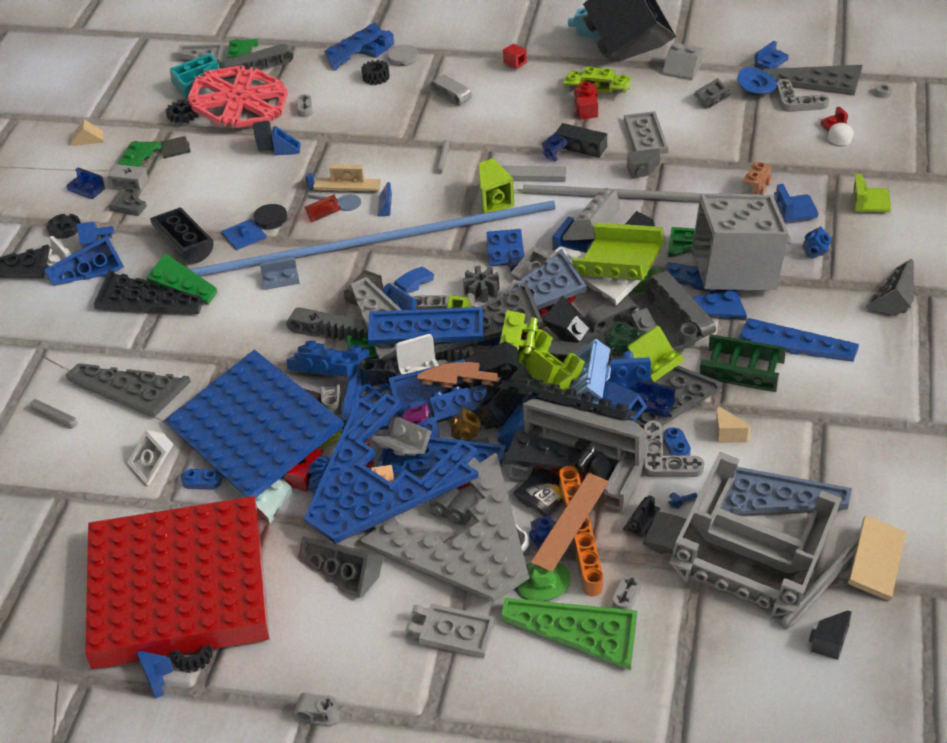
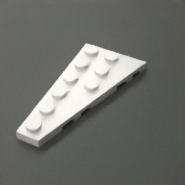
(610, 288)

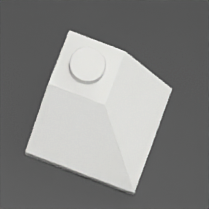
(149, 455)

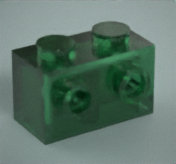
(621, 336)

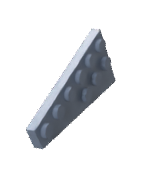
(553, 280)
(774, 493)

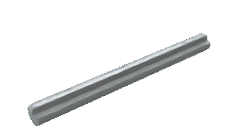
(821, 584)

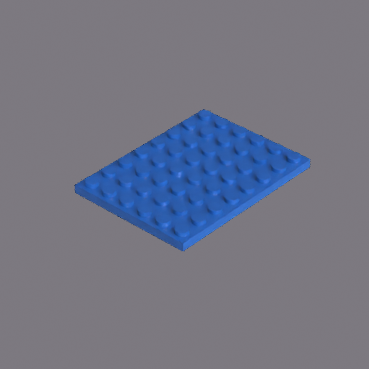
(253, 424)

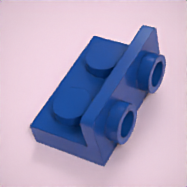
(770, 57)

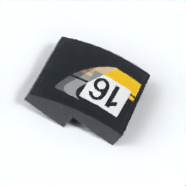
(541, 492)

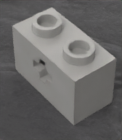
(127, 176)

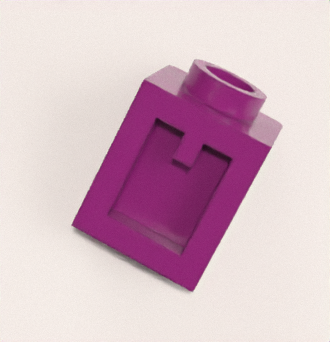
(416, 414)

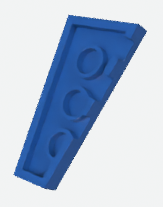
(342, 50)

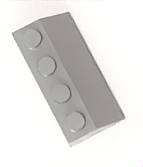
(599, 210)

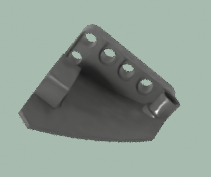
(669, 306)

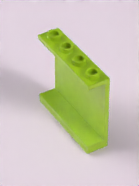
(621, 251)

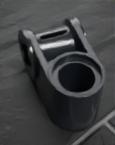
(376, 370)

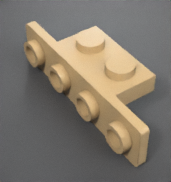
(347, 179)

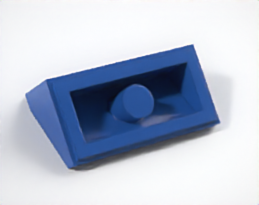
(385, 200)

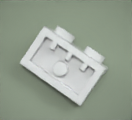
(56, 252)

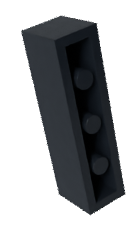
(500, 402)

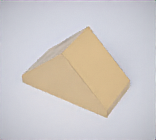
(87, 134)
(731, 427)

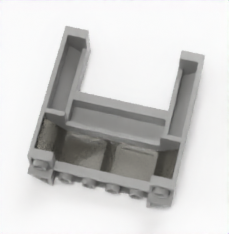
(745, 555)

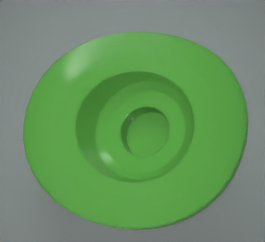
(545, 584)

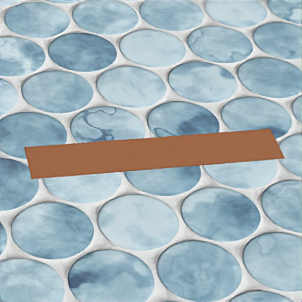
(570, 522)

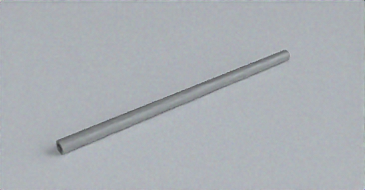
(622, 193)

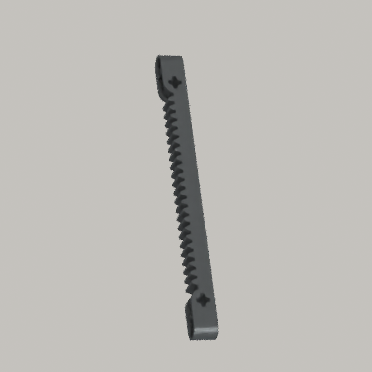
(304, 320)

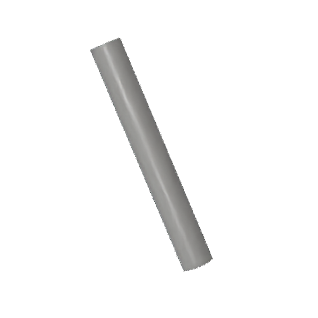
(442, 158)

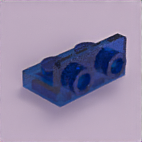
(86, 184)
(657, 397)

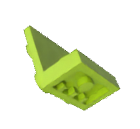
(870, 198)
(656, 346)

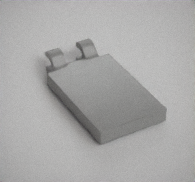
(451, 629)

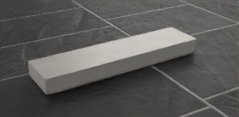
(536, 173)

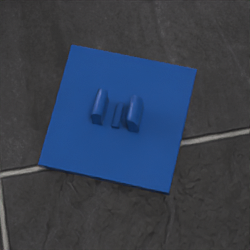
(244, 234)

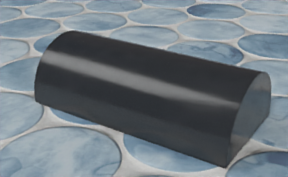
(184, 235)

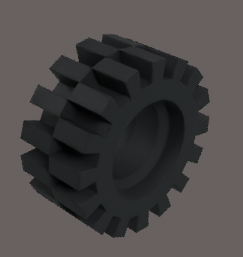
(375, 72)
(194, 662)

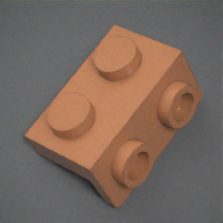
(759, 177)

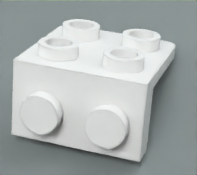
(415, 354)

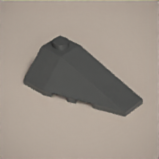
(897, 292)
(345, 566)

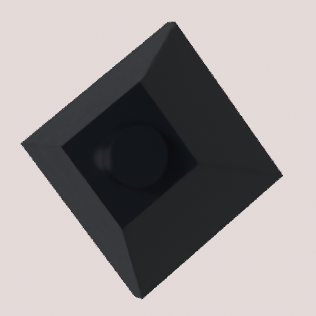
(566, 321)

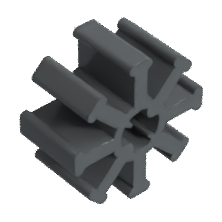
(481, 283)

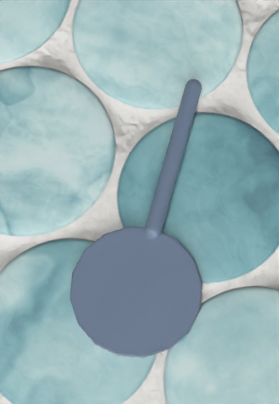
(346, 202)

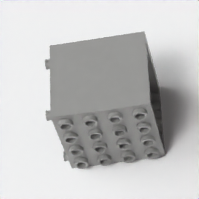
(739, 242)

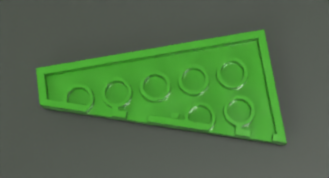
(590, 629)

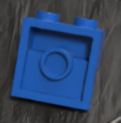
(379, 45)

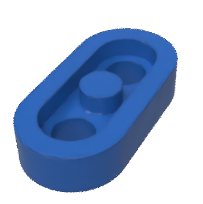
(676, 442)
(201, 479)

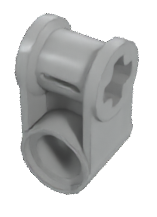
(332, 398)
(313, 708)

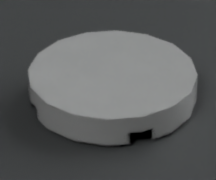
(403, 55)

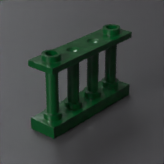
(740, 375)

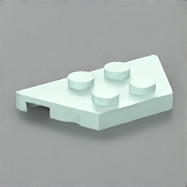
(272, 498)

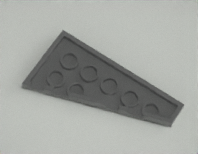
(494, 315)
(131, 387)

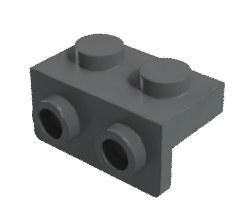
(712, 93)

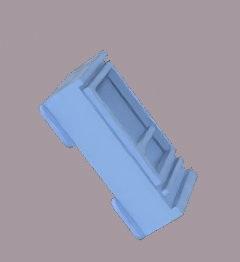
(595, 369)

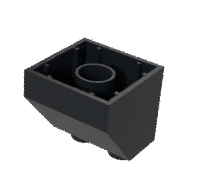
(627, 26)

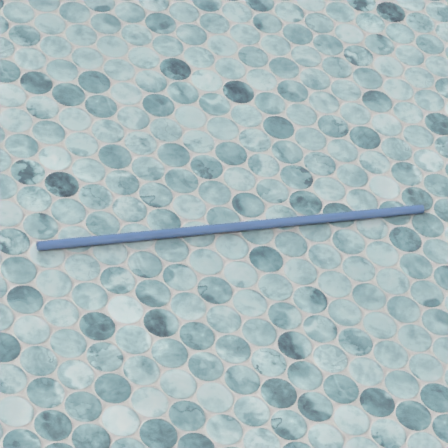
(369, 239)

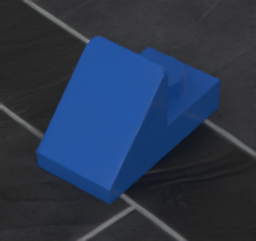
(154, 668)

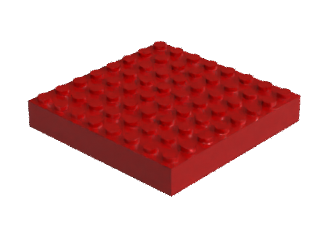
(175, 582)

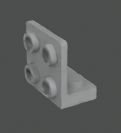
(405, 438)

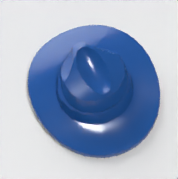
(756, 81)

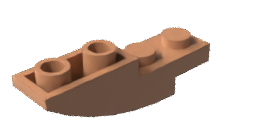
(449, 374)

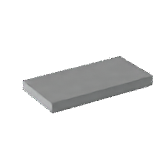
(645, 132)

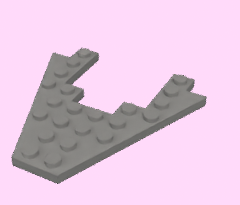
(479, 560)

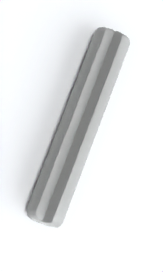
(53, 413)

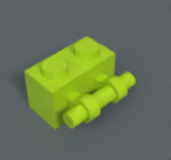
(513, 329)

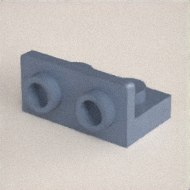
(279, 273)

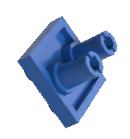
(630, 369)

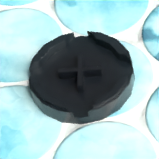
(270, 216)
(63, 226)

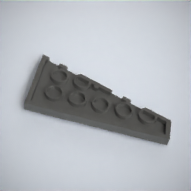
(823, 78)
(690, 390)

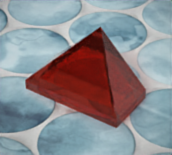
(322, 208)

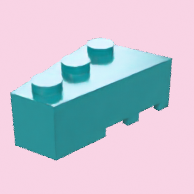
(184, 74)

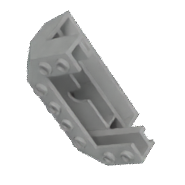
(619, 440)

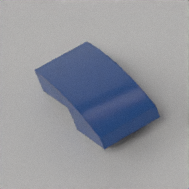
(411, 280)

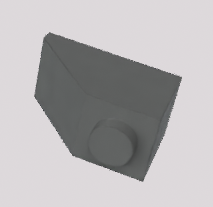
(643, 162)

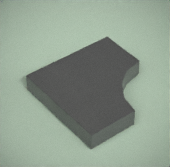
(128, 202)

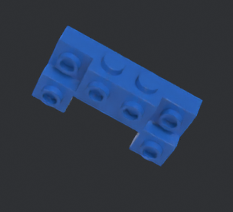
(316, 359)
(449, 404)

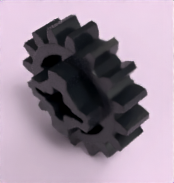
(180, 112)

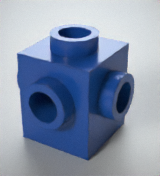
(817, 242)

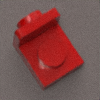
(840, 117)

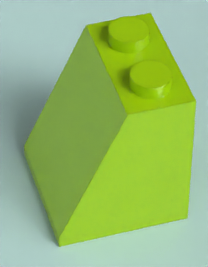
(495, 187)

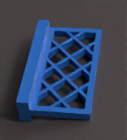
(354, 390)

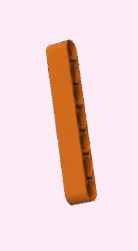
(586, 557)

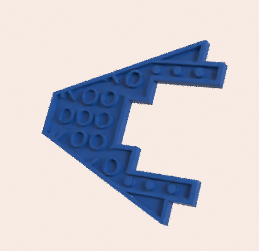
(357, 498)

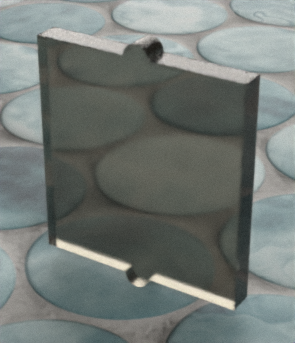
(174, 147)

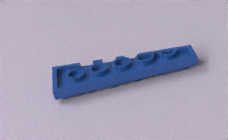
(798, 340)

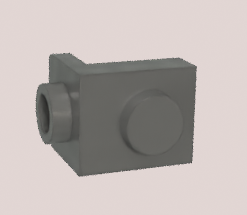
(641, 319)

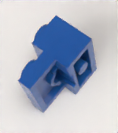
(89, 233)

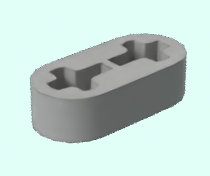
(304, 105)
(622, 592)

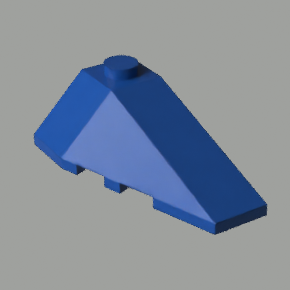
(86, 264)
(513, 423)

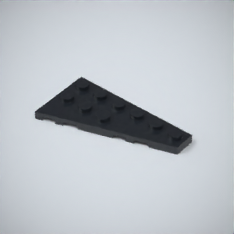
(137, 294)
(568, 396)

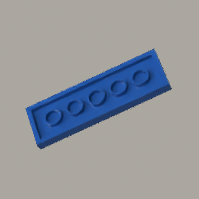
(442, 324)

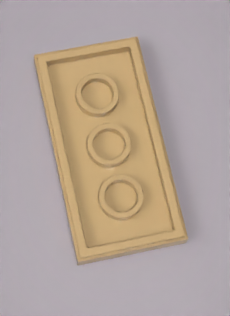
(877, 558)

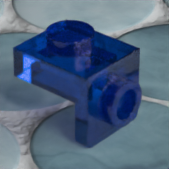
(553, 145)

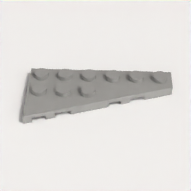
(369, 299)

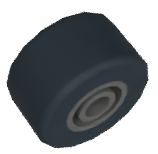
(263, 135)

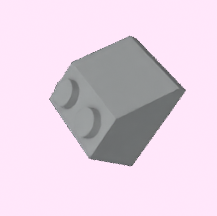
(683, 61)

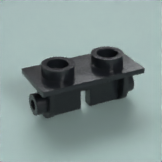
(642, 517)

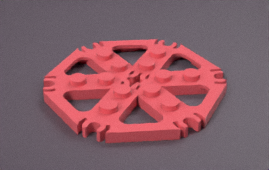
(237, 96)

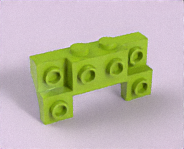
(604, 79)
(546, 366)

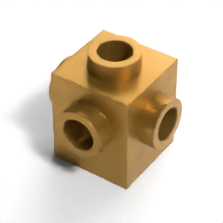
(465, 425)

